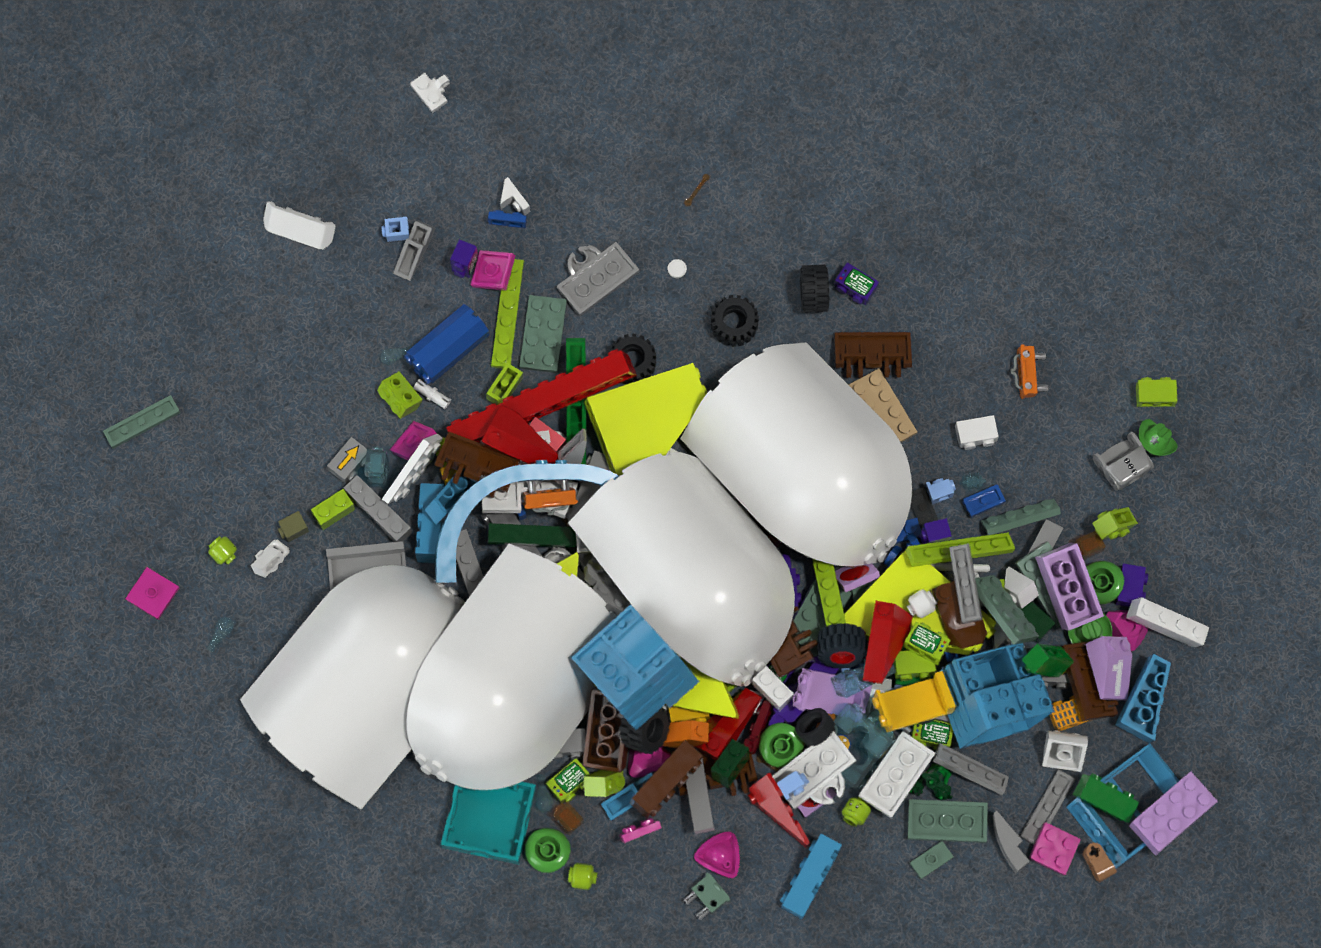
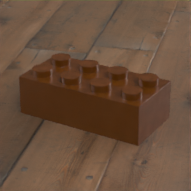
(603, 739)
(666, 779)

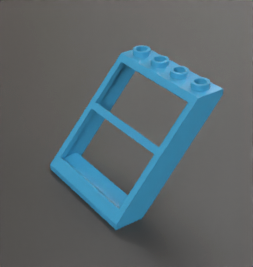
(1094, 825)

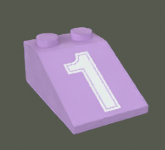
(1111, 666)

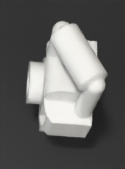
(269, 558)

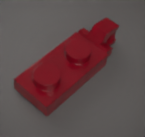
(763, 716)

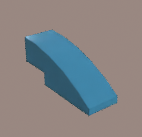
(620, 802)

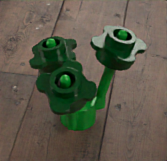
(934, 781)

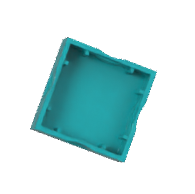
(490, 821)

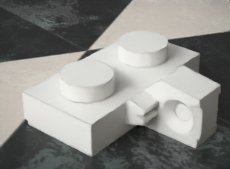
(431, 91)

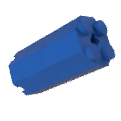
(447, 344)

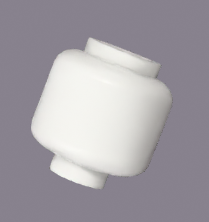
(921, 603)

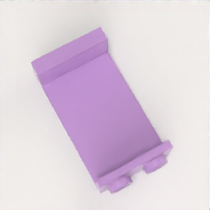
(817, 691)

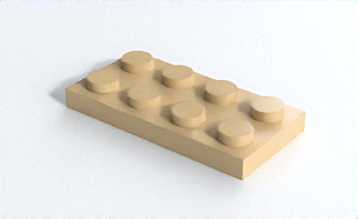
(881, 398)

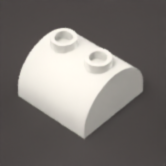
(1064, 750)

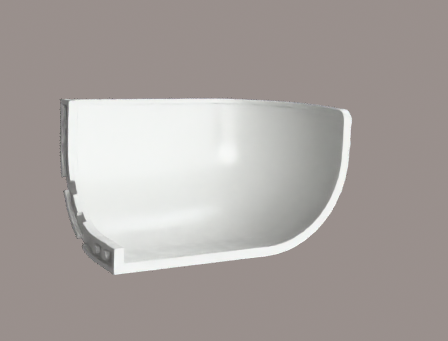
(805, 456)
(692, 564)
(347, 675)
(502, 678)

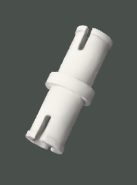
(432, 394)

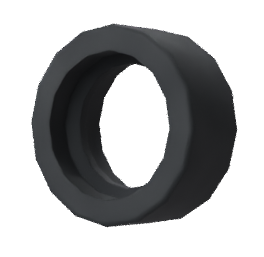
(819, 734)

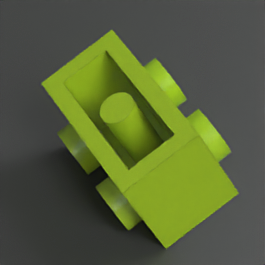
(399, 395)
(1114, 523)

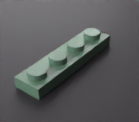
(141, 422)
(1020, 517)

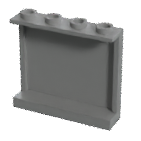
(351, 560)

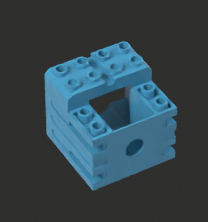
(635, 667)
(995, 696)

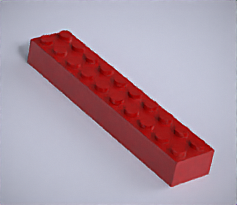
(552, 395)

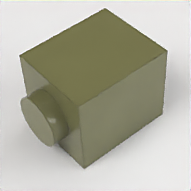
(292, 527)

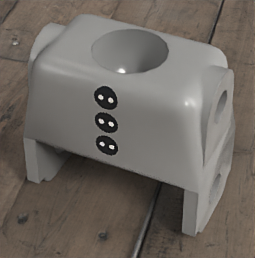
(1124, 462)

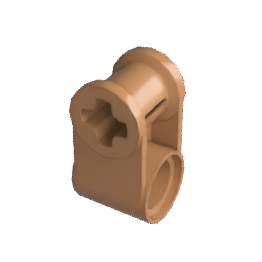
(1099, 863)

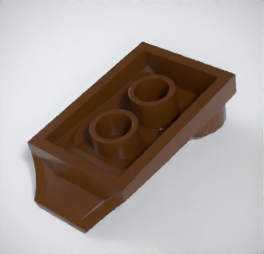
(948, 607)

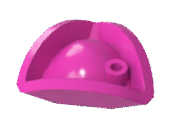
(1126, 628)
(642, 764)
(720, 854)

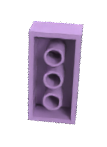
(1069, 586)
(1173, 813)

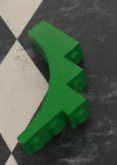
(575, 412)

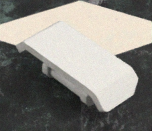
(298, 226)

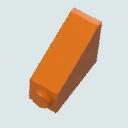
(692, 731)

